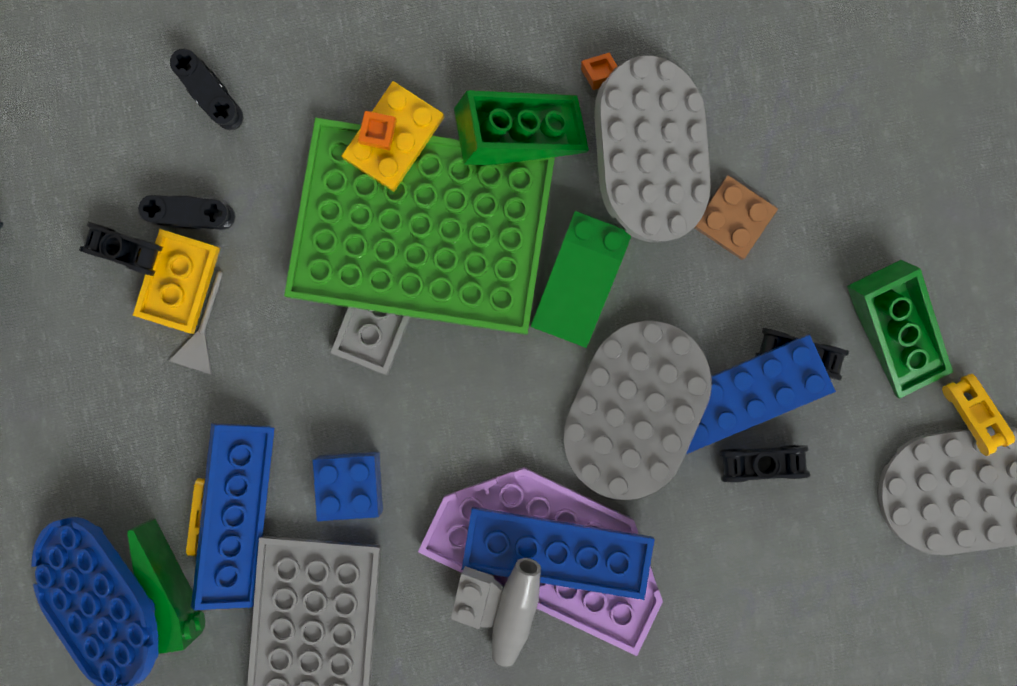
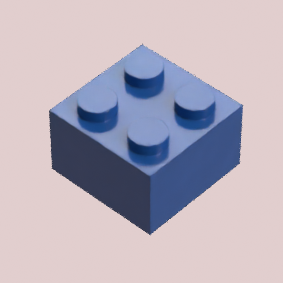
(348, 486)

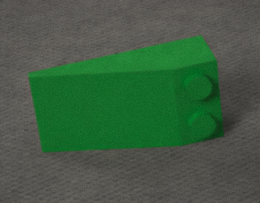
(518, 127)
(581, 279)
(901, 326)
(166, 586)

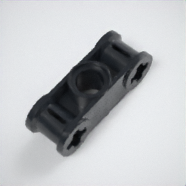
(206, 89)
(186, 212)
(122, 249)
(831, 356)
(786, 462)

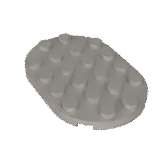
(652, 149)
(637, 410)
(949, 495)

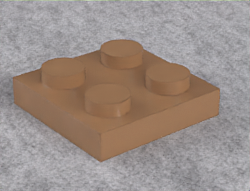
(735, 217)

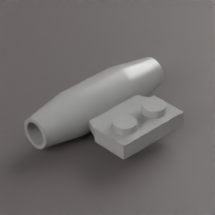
(507, 609)

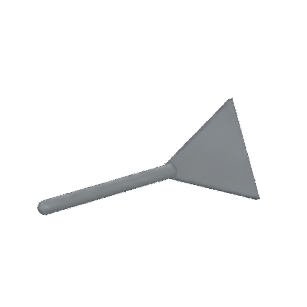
(195, 351)

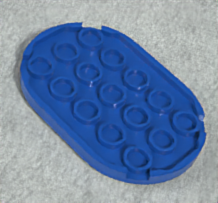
(94, 603)

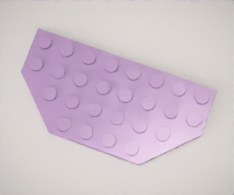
(524, 492)

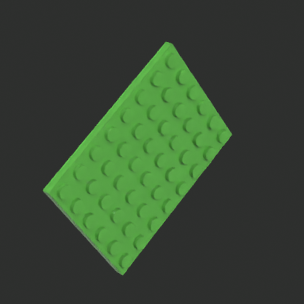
(439, 248)

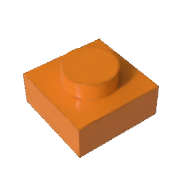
(598, 69)
(377, 130)

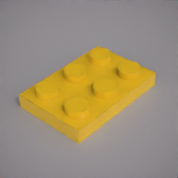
(412, 132)
(179, 282)

